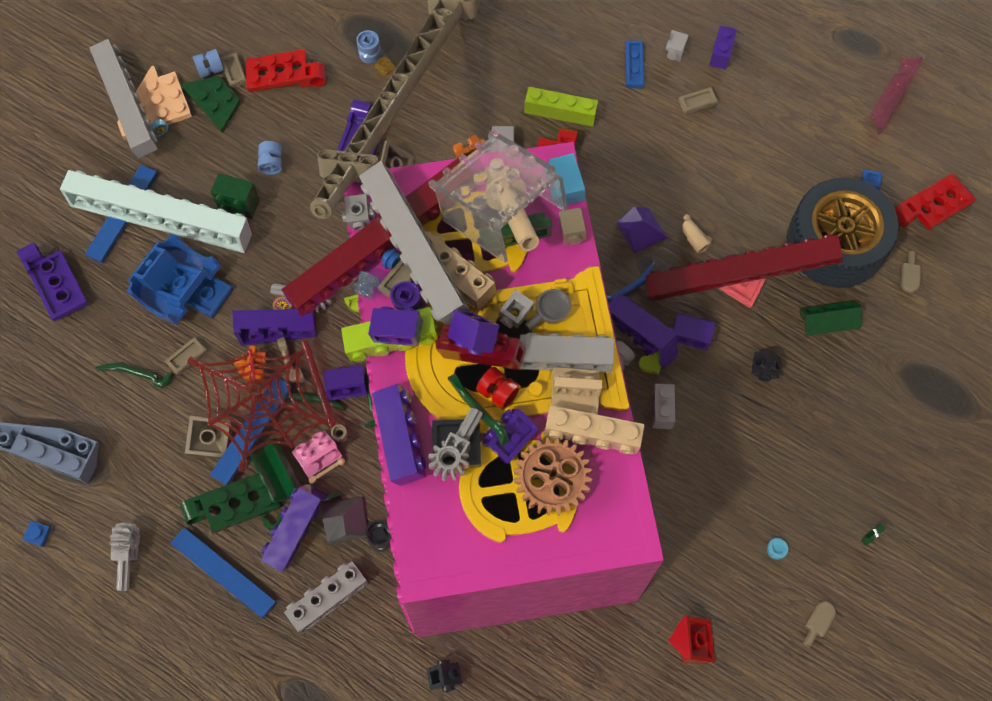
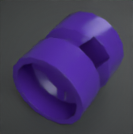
(406, 296)

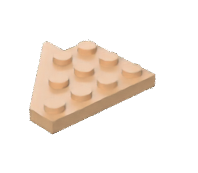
(161, 99)

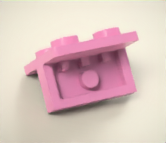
(316, 453)

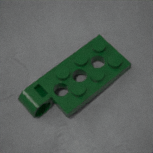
(198, 507)

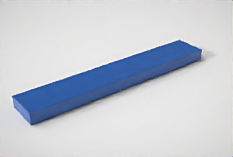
(114, 227)
(229, 462)
(223, 573)

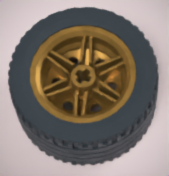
(856, 215)

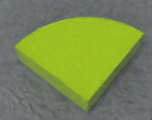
(352, 302)

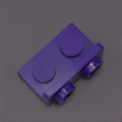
(519, 432)

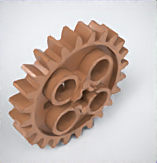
(544, 495)

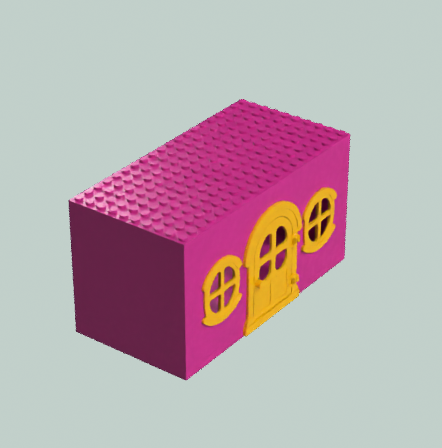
(450, 554)

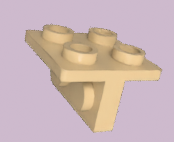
(576, 389)

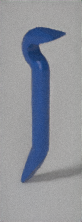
(632, 286)

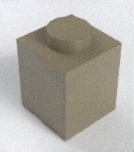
(572, 226)

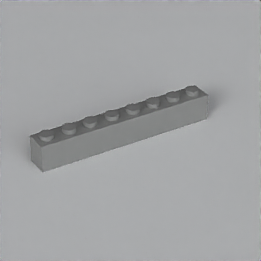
(124, 99)
(413, 243)

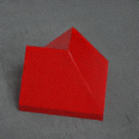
(694, 640)

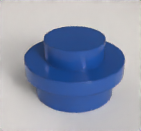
(390, 259)

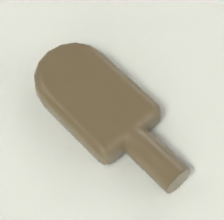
(910, 274)
(819, 621)

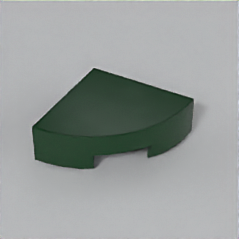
(873, 534)

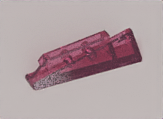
(894, 91)

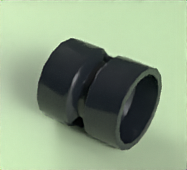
(378, 535)

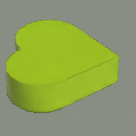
(650, 364)

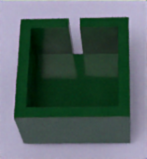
(235, 195)

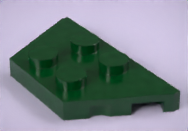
(213, 99)

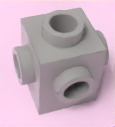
(357, 211)

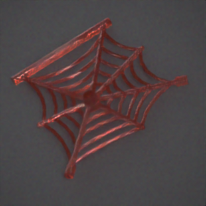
(306, 350)

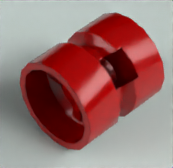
(503, 394)

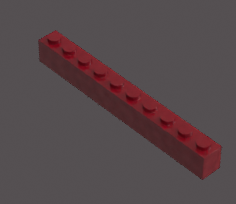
(356, 253)
(744, 268)

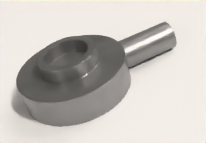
(551, 307)

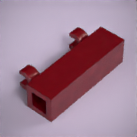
(506, 353)

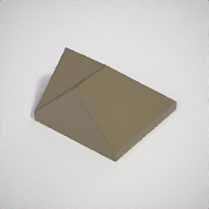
(206, 439)

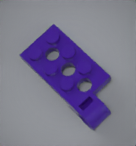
(357, 114)
(34, 265)

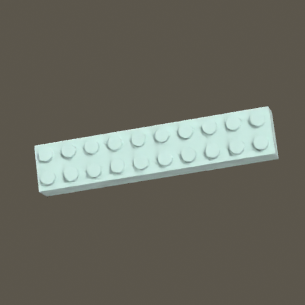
(156, 211)

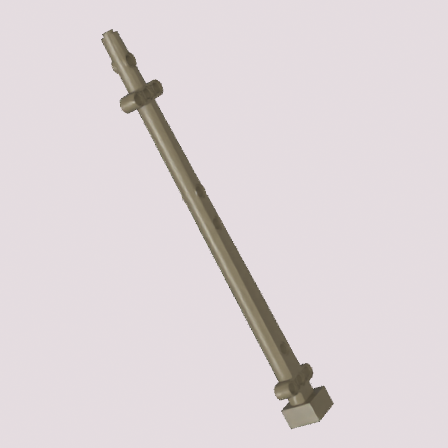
(345, 166)

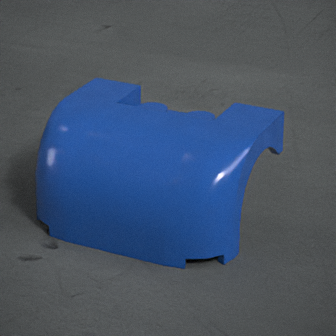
(170, 277)

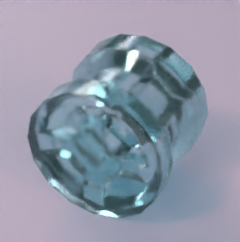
(365, 285)

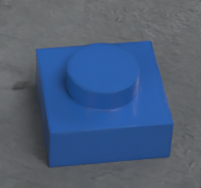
(37, 534)

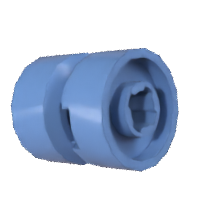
(368, 46)
(214, 61)
(269, 157)

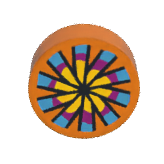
(281, 303)

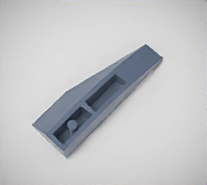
(51, 448)

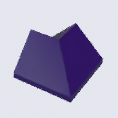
(640, 228)

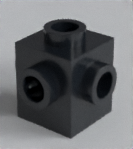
(766, 365)
(444, 676)

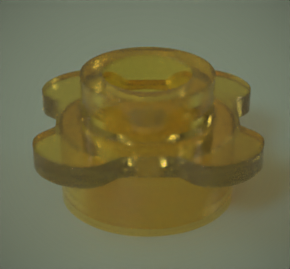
(384, 62)

